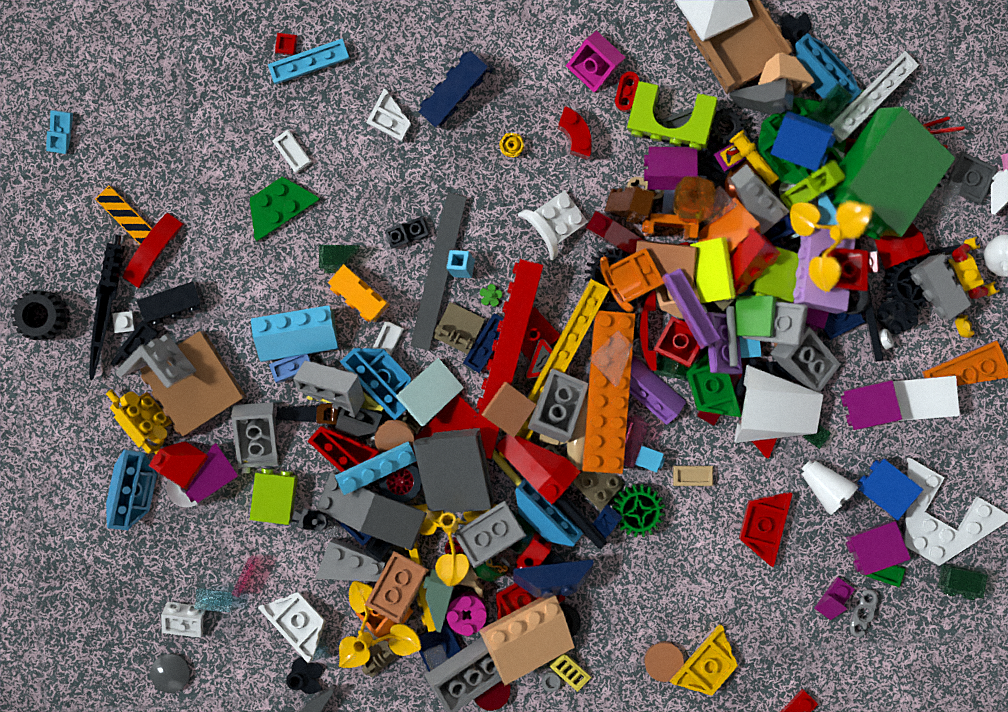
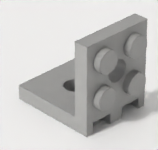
(156, 355)

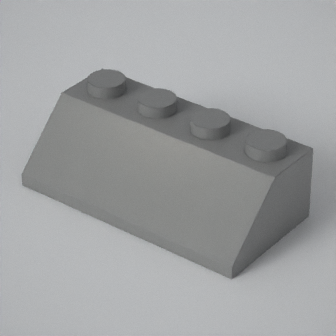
(464, 676)

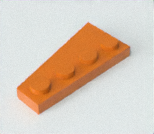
(975, 366)

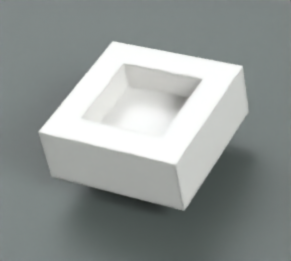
(124, 322)

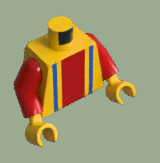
(967, 272)

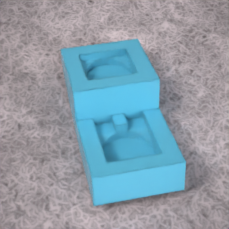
(60, 131)

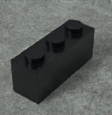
(171, 303)

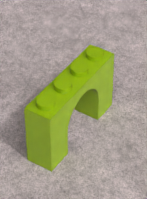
(693, 133)

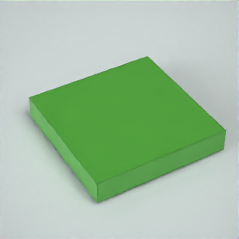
(755, 316)

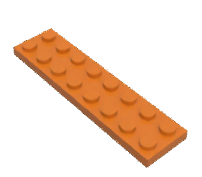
(606, 403)

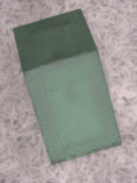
(670, 368)

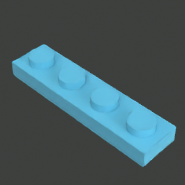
(308, 61)
(375, 468)

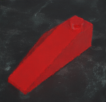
(542, 468)

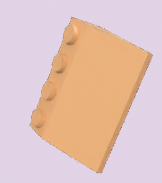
(527, 638)

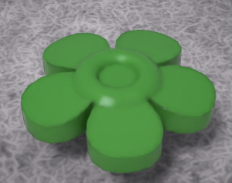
(490, 295)

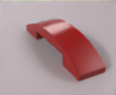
(151, 249)
(648, 305)

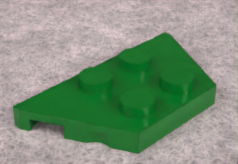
(278, 205)
(711, 390)

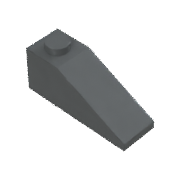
(767, 97)

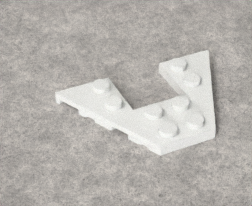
(933, 537)

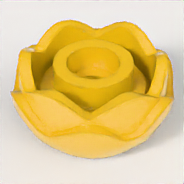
(511, 138)
(964, 326)

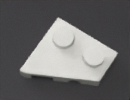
(389, 117)

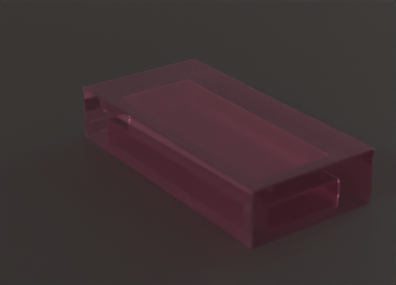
(245, 576)

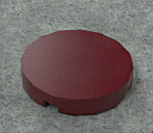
(494, 697)

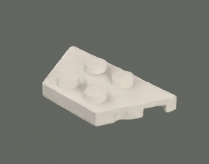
(296, 622)

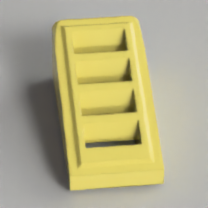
(558, 660)

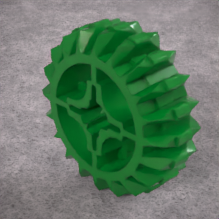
(647, 509)

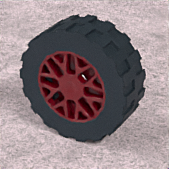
(401, 484)

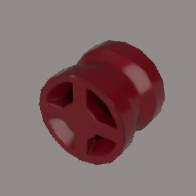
(458, 549)

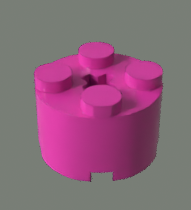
(470, 623)

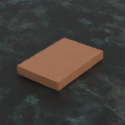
(671, 258)
(396, 587)

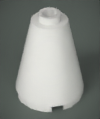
(828, 485)

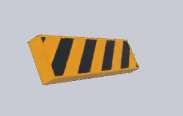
(124, 214)

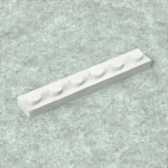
(873, 96)

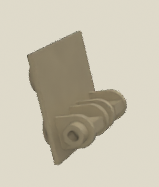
(458, 328)
(598, 486)
(380, 656)

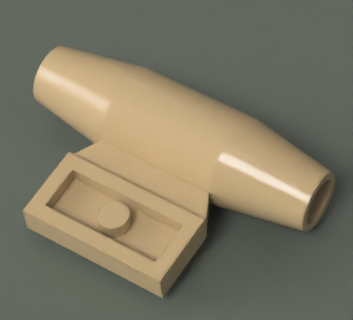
(575, 444)

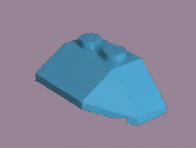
(824, 67)
(379, 376)
(130, 490)
(545, 517)

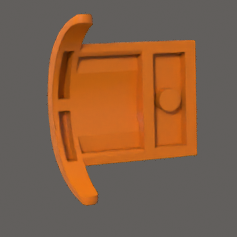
(631, 277)

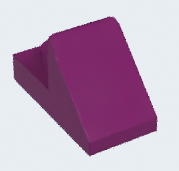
(834, 599)

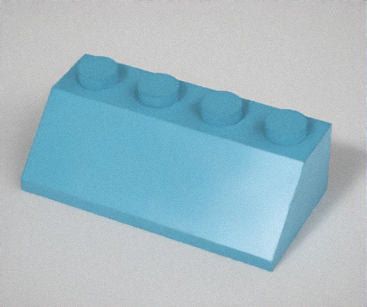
(295, 333)

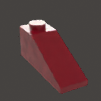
(612, 233)

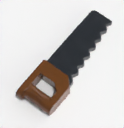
(308, 414)

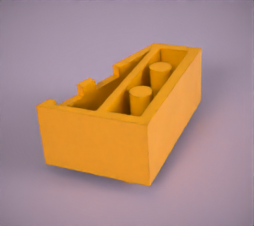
(358, 294)

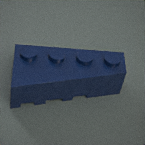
(455, 88)

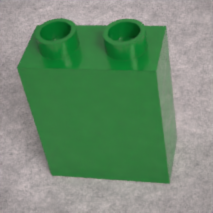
(891, 170)

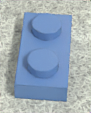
(287, 367)

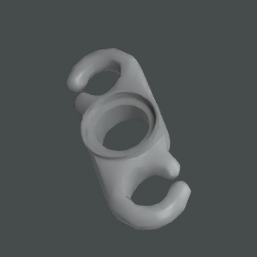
(871, 606)

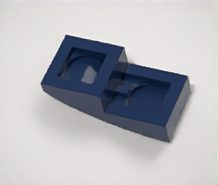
(607, 521)

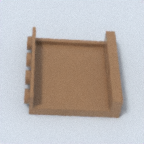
(744, 49)
(200, 395)

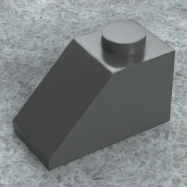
(364, 422)

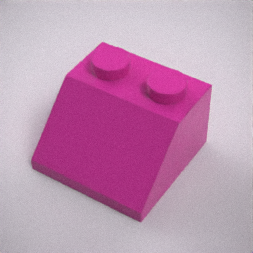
(595, 61)

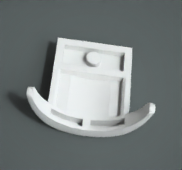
(555, 221)

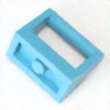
(826, 208)

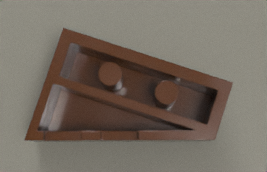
(632, 203)

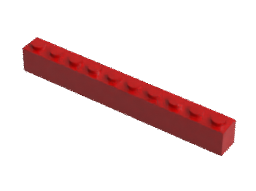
(509, 344)

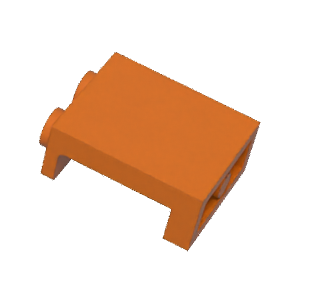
(665, 220)

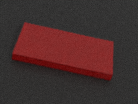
(454, 416)

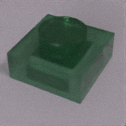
(819, 438)

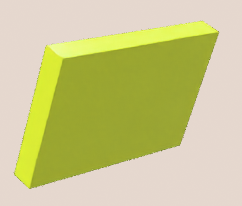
(713, 271)

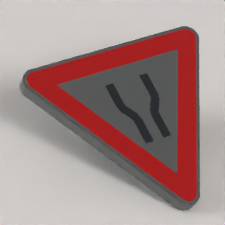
(539, 359)

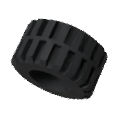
(24, 315)

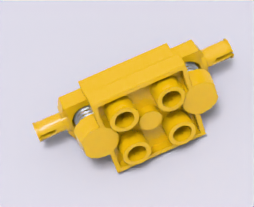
(140, 419)

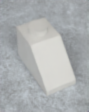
(999, 192)

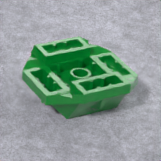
(787, 171)

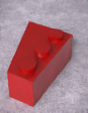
(751, 259)

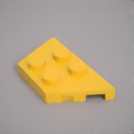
(708, 665)

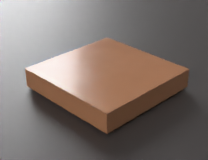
(509, 409)

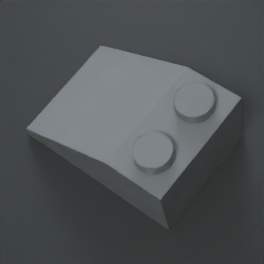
(808, 363)
(558, 406)
(255, 434)

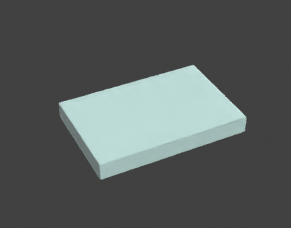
(429, 392)

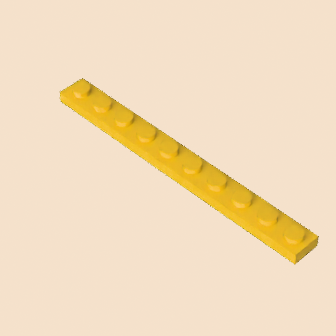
(567, 343)

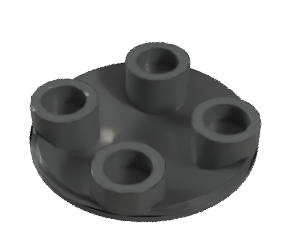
(170, 673)

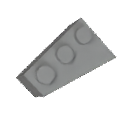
(758, 198)
(940, 287)

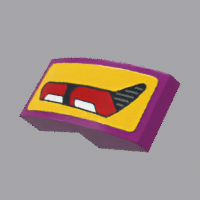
(729, 157)

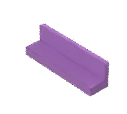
(690, 308)
(654, 392)

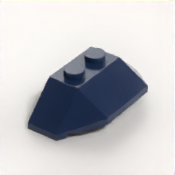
(554, 578)

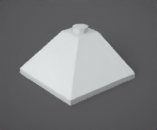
(714, 16)

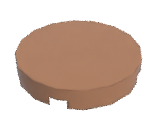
(392, 435)
(663, 661)

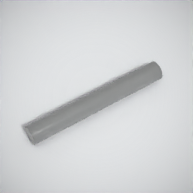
(732, 336)

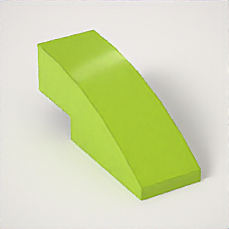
(813, 185)

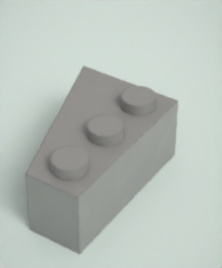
(332, 385)
(348, 562)

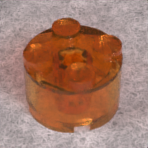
(694, 199)

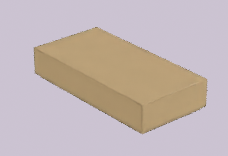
(692, 475)

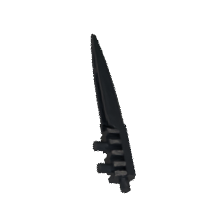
(106, 293)

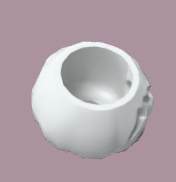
(997, 255)

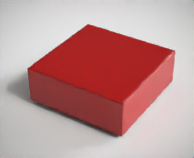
(286, 44)

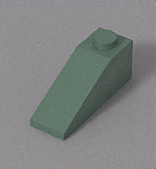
(437, 597)

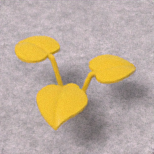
(851, 220)
(453, 567)
(355, 650)

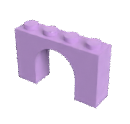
(806, 291)

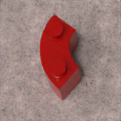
(577, 132)

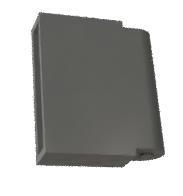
(454, 471)

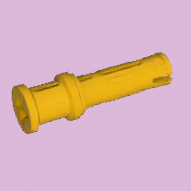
(748, 150)

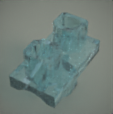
(213, 600)

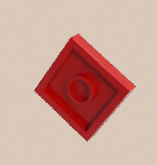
(537, 328)

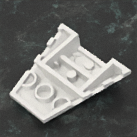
(776, 408)

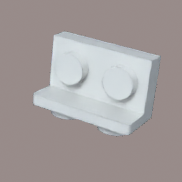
(182, 619)

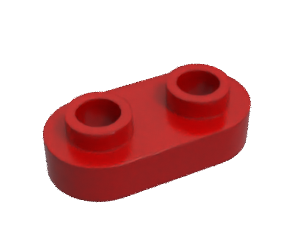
(626, 92)

